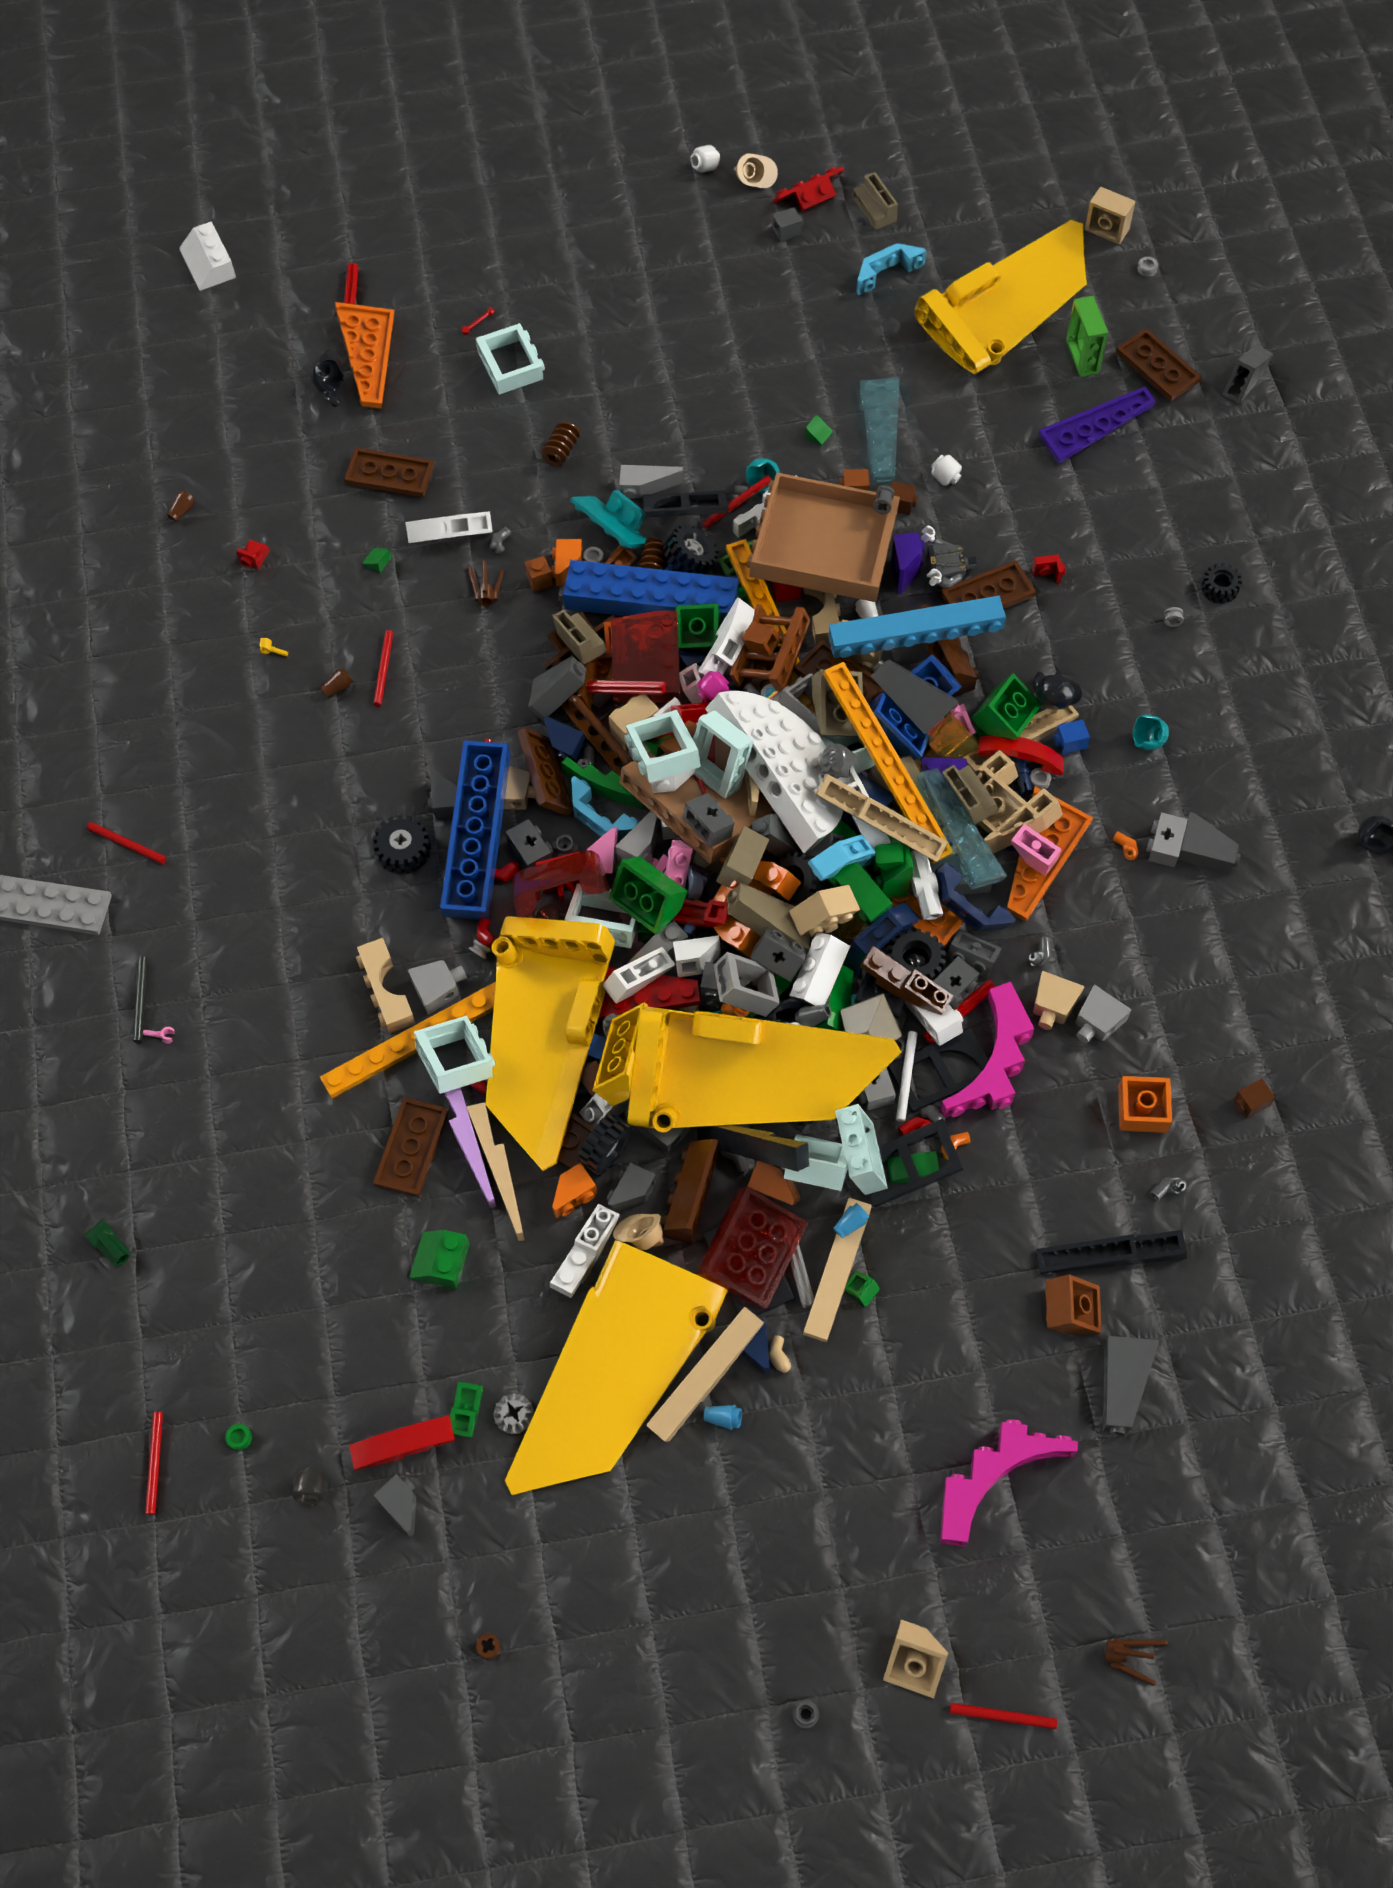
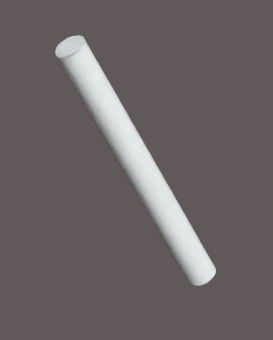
(906, 1076)

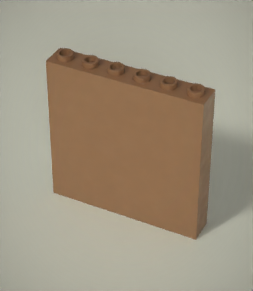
(822, 537)
(670, 805)

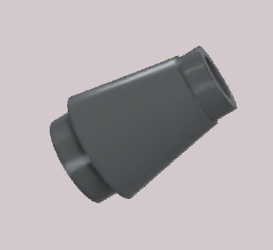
(813, 1015)

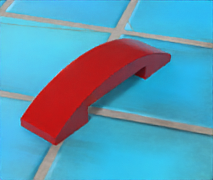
(1023, 749)
(703, 914)

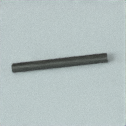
(140, 999)

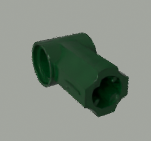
(105, 1240)

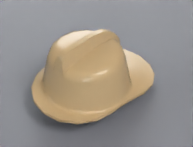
(756, 171)
(640, 1230)

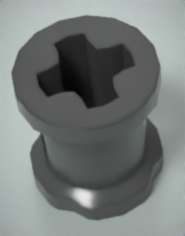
(883, 501)

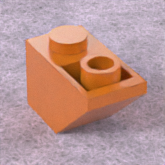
(564, 552)
(573, 1189)

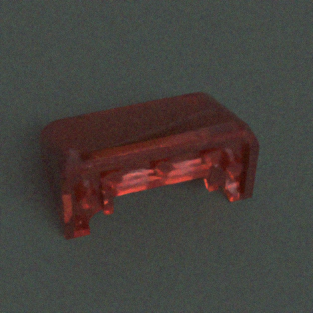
(580, 866)

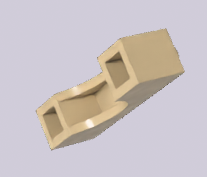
(826, 616)
(394, 1008)

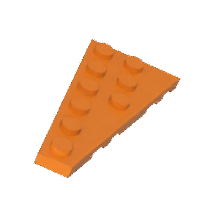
(367, 342)
(1030, 884)

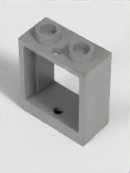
(789, 700)
(727, 974)

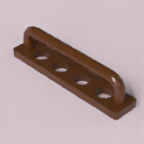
(575, 705)

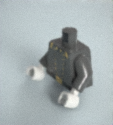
(945, 561)

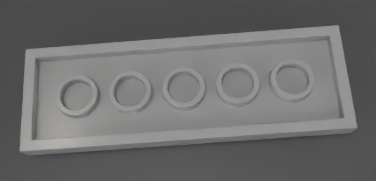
(53, 905)

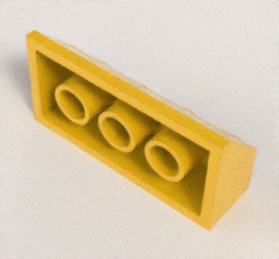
(617, 1061)

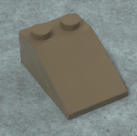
(829, 712)

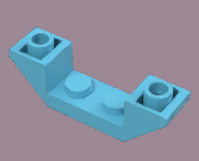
(909, 256)
(586, 814)
(840, 854)

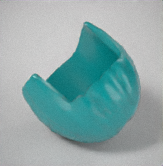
(759, 469)
(1150, 732)

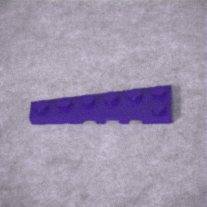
(1087, 427)

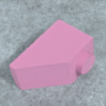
(606, 849)
(1036, 849)

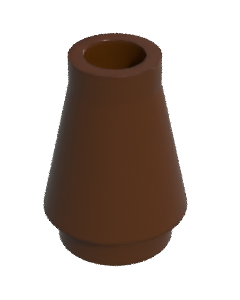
(181, 504)
(338, 681)

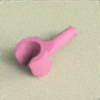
(161, 1034)

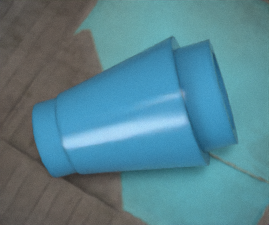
(851, 1220)
(724, 1416)

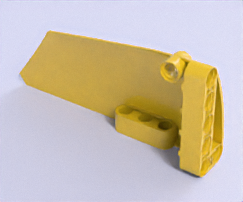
(1005, 301)
(544, 1025)
(746, 1070)
(614, 1367)

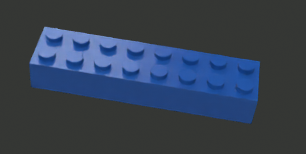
(641, 590)
(475, 830)

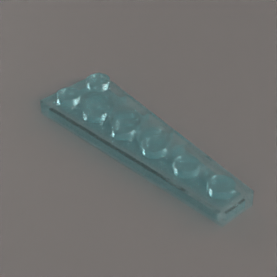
(880, 412)
(977, 860)

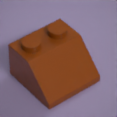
(770, 1181)
(1073, 1305)

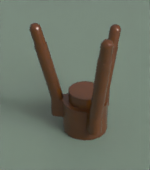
(485, 594)
(1118, 1651)

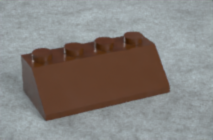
(955, 660)
(691, 1191)

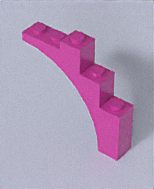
(992, 1084)
(987, 1467)

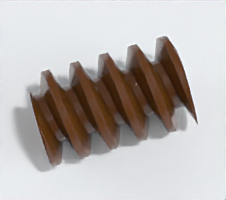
(560, 443)
(653, 554)

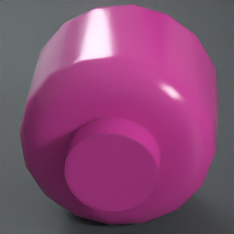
(711, 685)

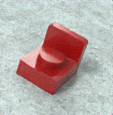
(253, 554)
(1049, 565)

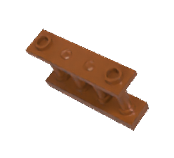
(783, 659)

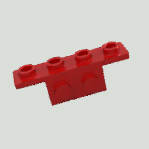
(812, 192)

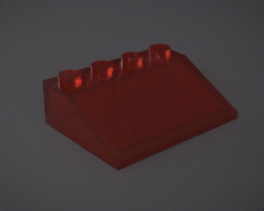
(646, 650)
(752, 1247)

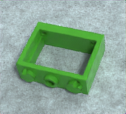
(1086, 336)

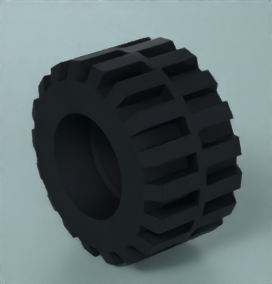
(797, 864)
(922, 945)

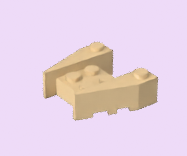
(1013, 810)

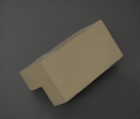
(876, 201)
(578, 636)
(970, 793)
(743, 858)

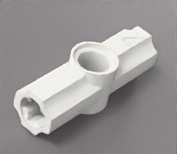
(925, 887)

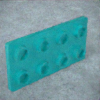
(618, 517)

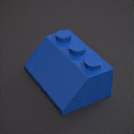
(937, 674)
(898, 727)

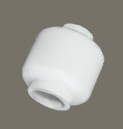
(705, 158)
(946, 470)

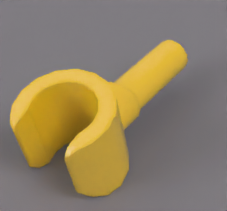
(266, 648)

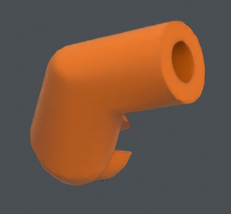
(1128, 844)
(957, 1139)

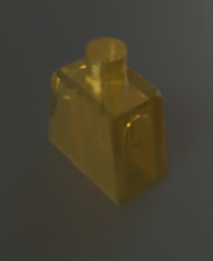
(951, 739)

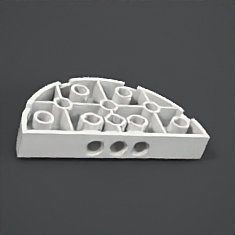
(783, 763)

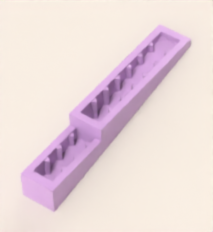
(466, 1138)

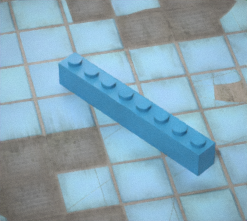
(916, 627)

